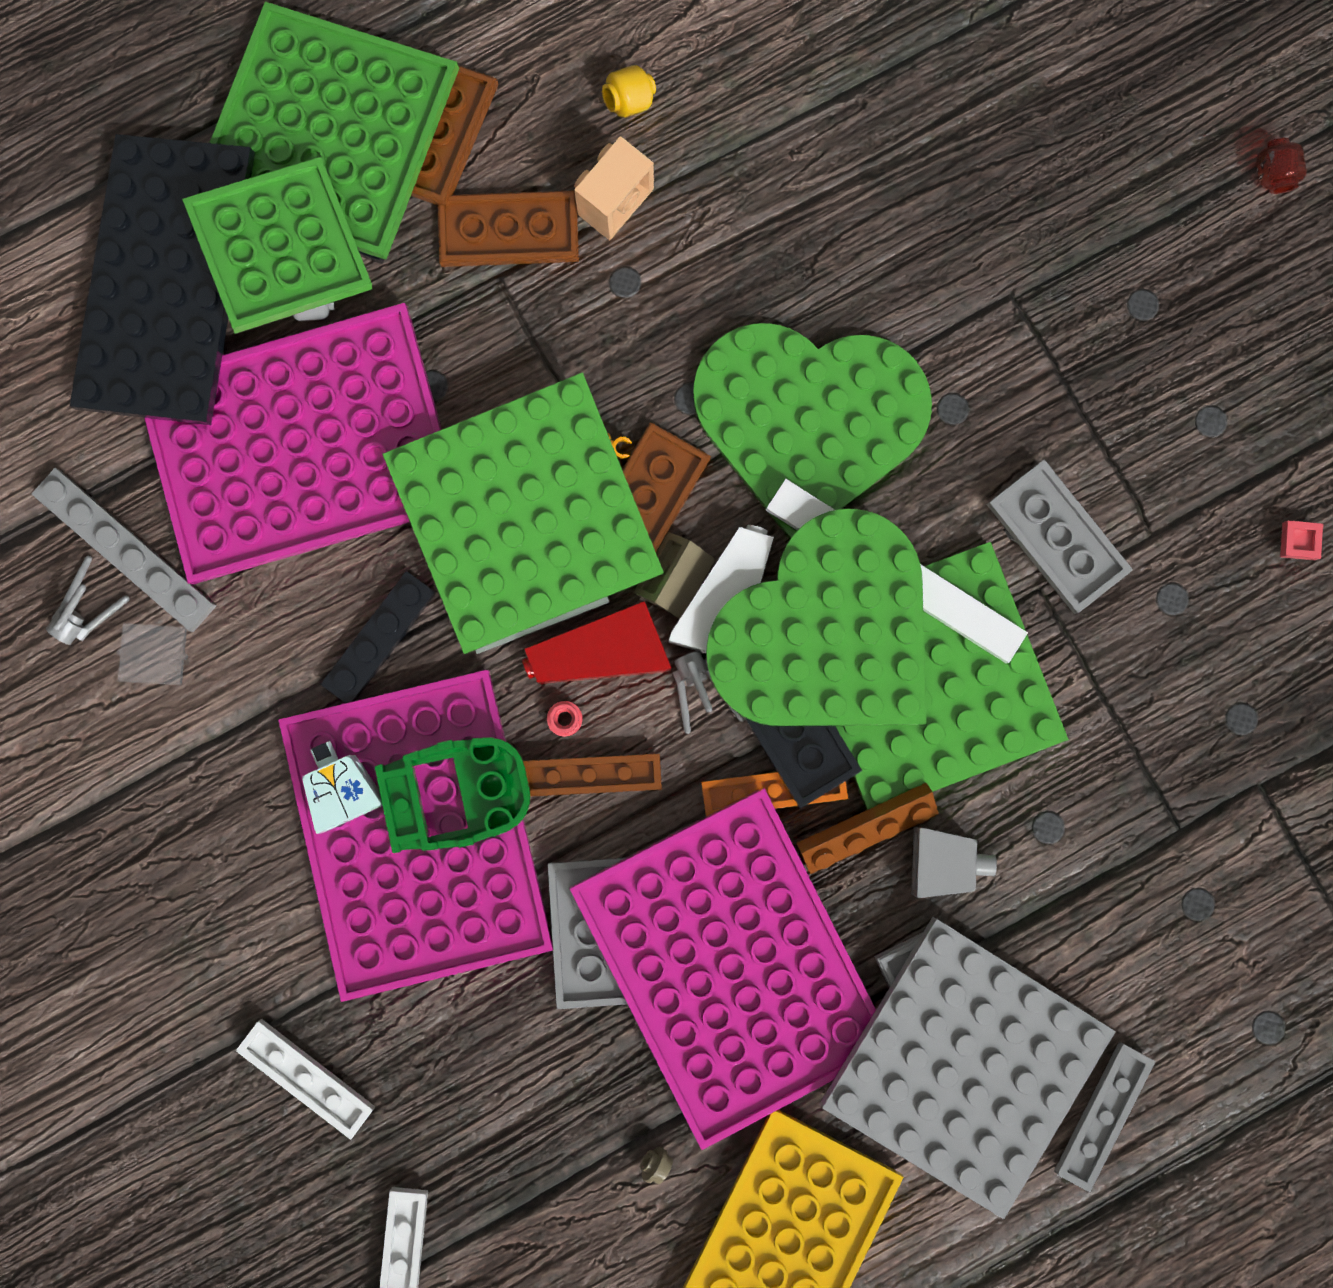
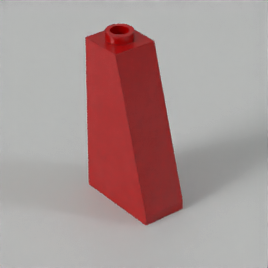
(605, 648)

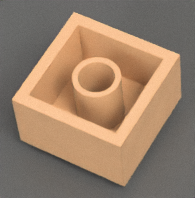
(614, 187)

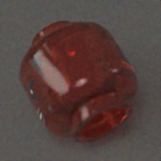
(1281, 166)

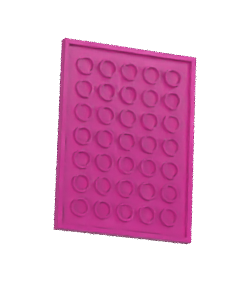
(296, 445)
(415, 910)
(728, 966)

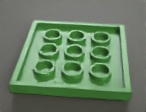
(277, 244)

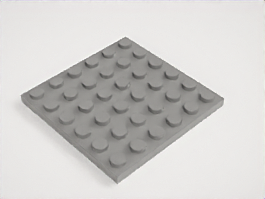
(967, 1068)

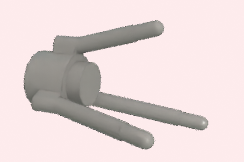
(66, 622)
(692, 670)

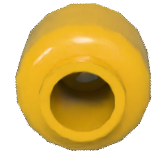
(628, 91)

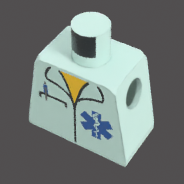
(338, 789)

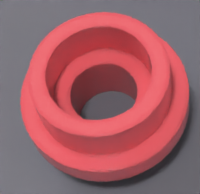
(556, 710)

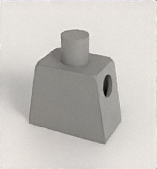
(946, 863)

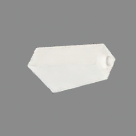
(736, 570)

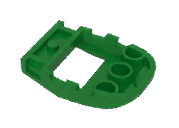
(490, 784)

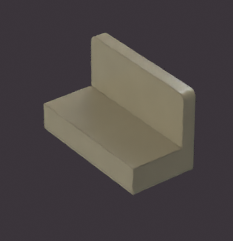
(684, 571)

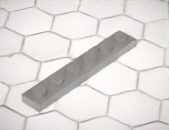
(124, 550)

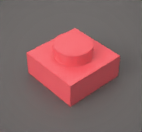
(1301, 540)

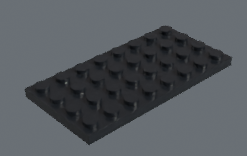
(152, 304)

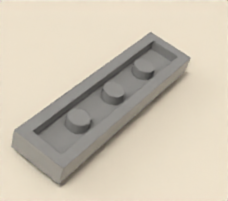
(1104, 1116)

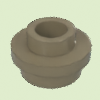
(656, 1165)

